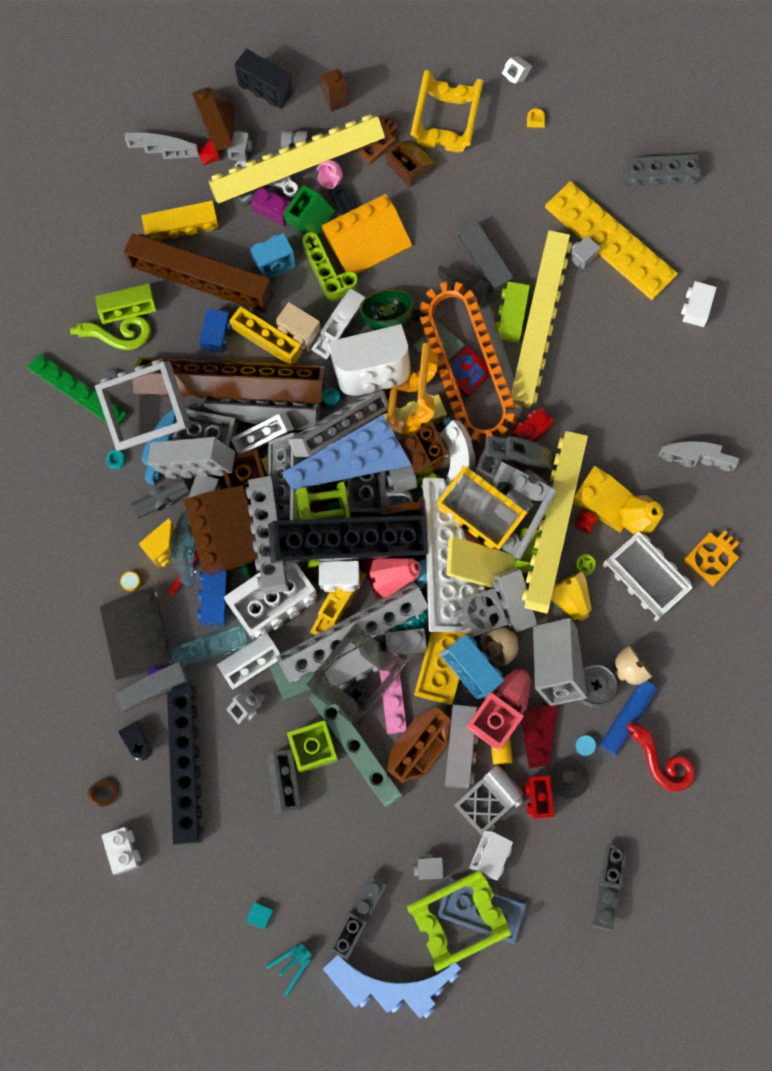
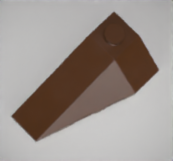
(217, 116)

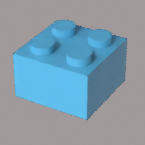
(273, 256)

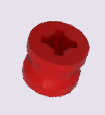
(586, 522)

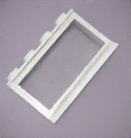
(648, 575)

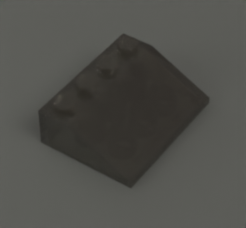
(135, 634)

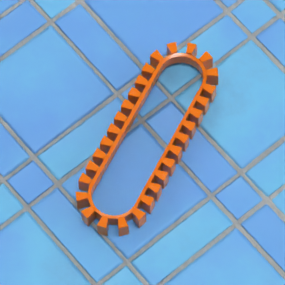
(435, 342)

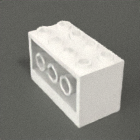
(249, 598)

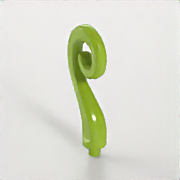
(88, 329)

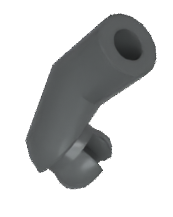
(245, 199)

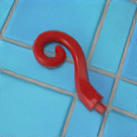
(646, 740)

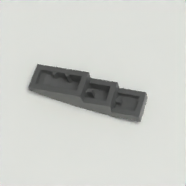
(151, 687)

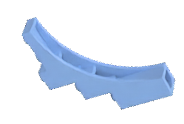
(417, 994)

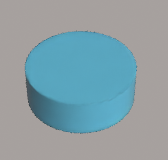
(585, 745)

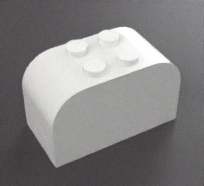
(371, 360)

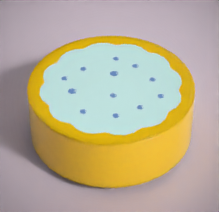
(130, 581)

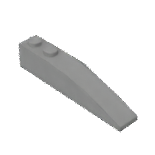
(300, 413)
(279, 460)

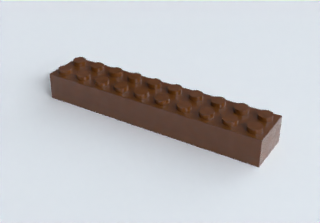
(236, 380)

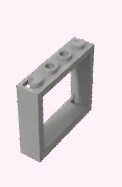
(174, 394)

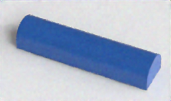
(631, 712)

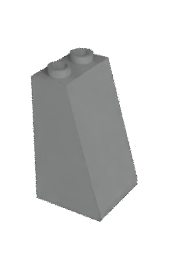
(558, 662)

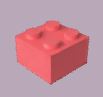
(494, 722)

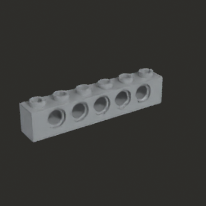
(338, 424)
(257, 489)

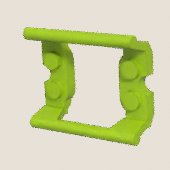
(438, 941)

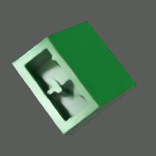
(308, 212)

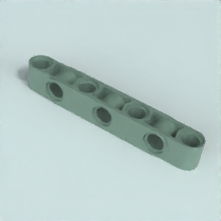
(362, 758)

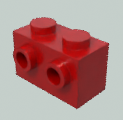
(534, 427)
(540, 797)

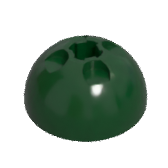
(387, 308)

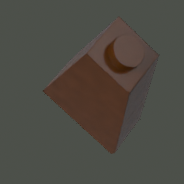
(334, 89)

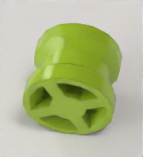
(587, 562)

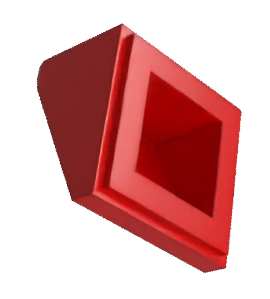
(208, 153)

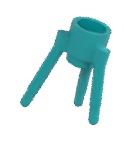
(299, 956)

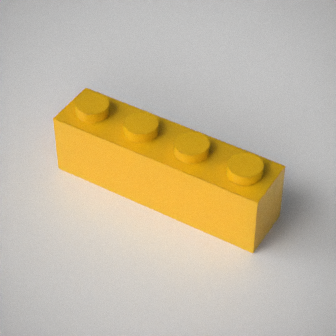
(180, 221)
(266, 336)

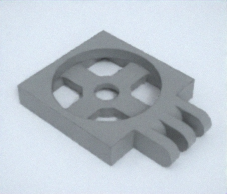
(465, 618)

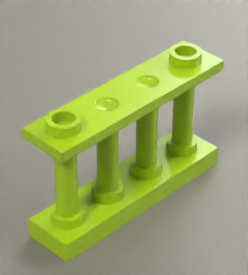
(305, 498)

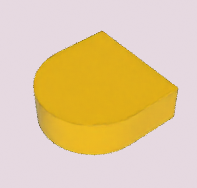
(536, 118)

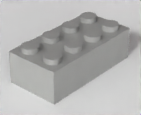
(191, 457)

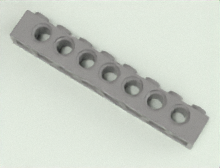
(375, 612)

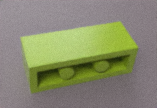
(125, 303)
(512, 312)

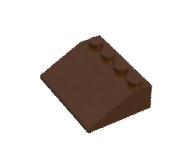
(221, 529)

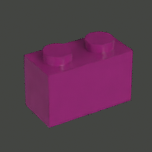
(270, 205)

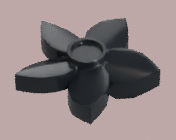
(417, 314)

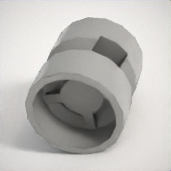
(289, 138)

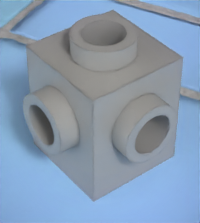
(244, 707)

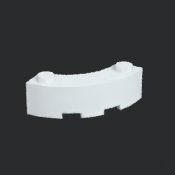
(460, 448)

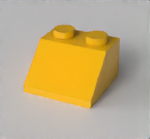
(159, 543)

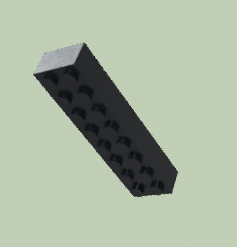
(347, 539)

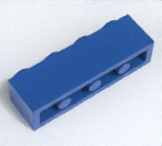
(212, 599)

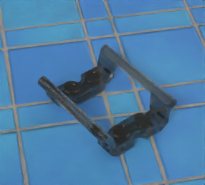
(368, 649)

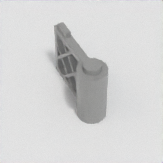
(502, 788)

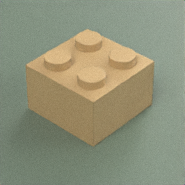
(299, 326)

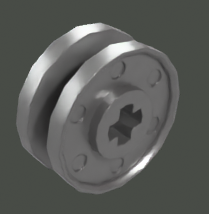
(607, 683)

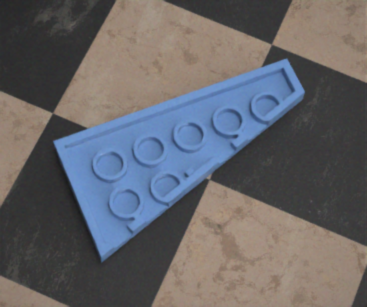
(360, 453)

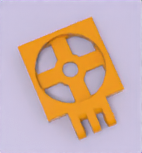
(722, 546)

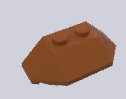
(419, 745)

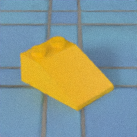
(602, 498)

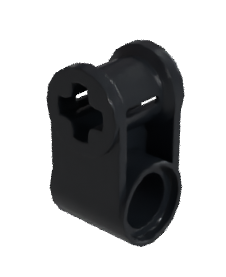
(133, 739)

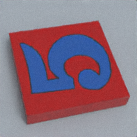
(469, 371)

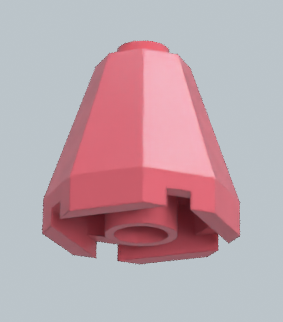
(393, 574)
(515, 690)

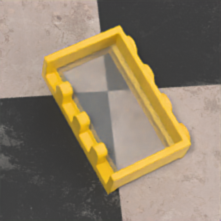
(480, 508)

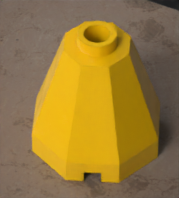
(641, 514)
(573, 596)

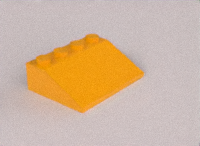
(366, 235)

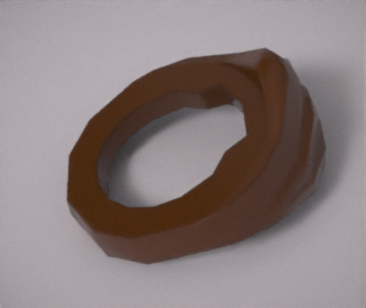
(96, 801)

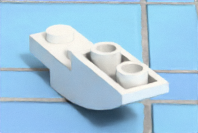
(338, 322)

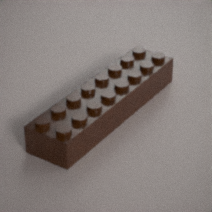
(198, 272)

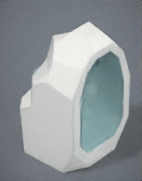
(393, 498)

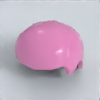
(329, 174)

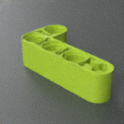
(325, 266)

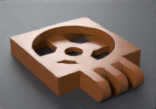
(388, 131)

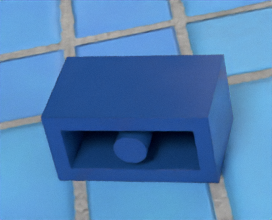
(215, 331)

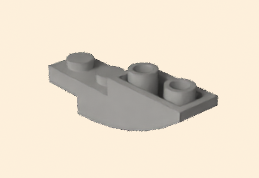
(691, 452)

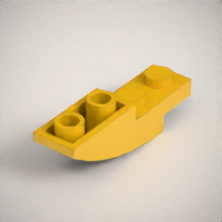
(334, 608)

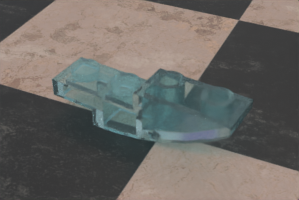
(182, 551)
(209, 648)

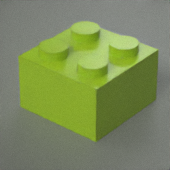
(312, 747)

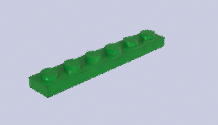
(71, 387)

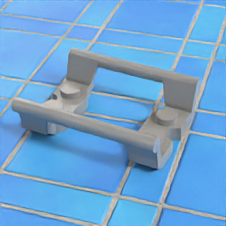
(539, 492)

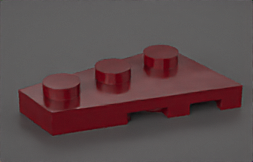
(538, 734)

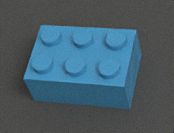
(472, 666)

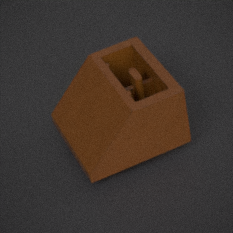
(409, 161)
(424, 449)

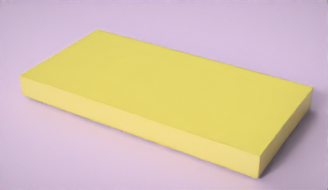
(476, 562)

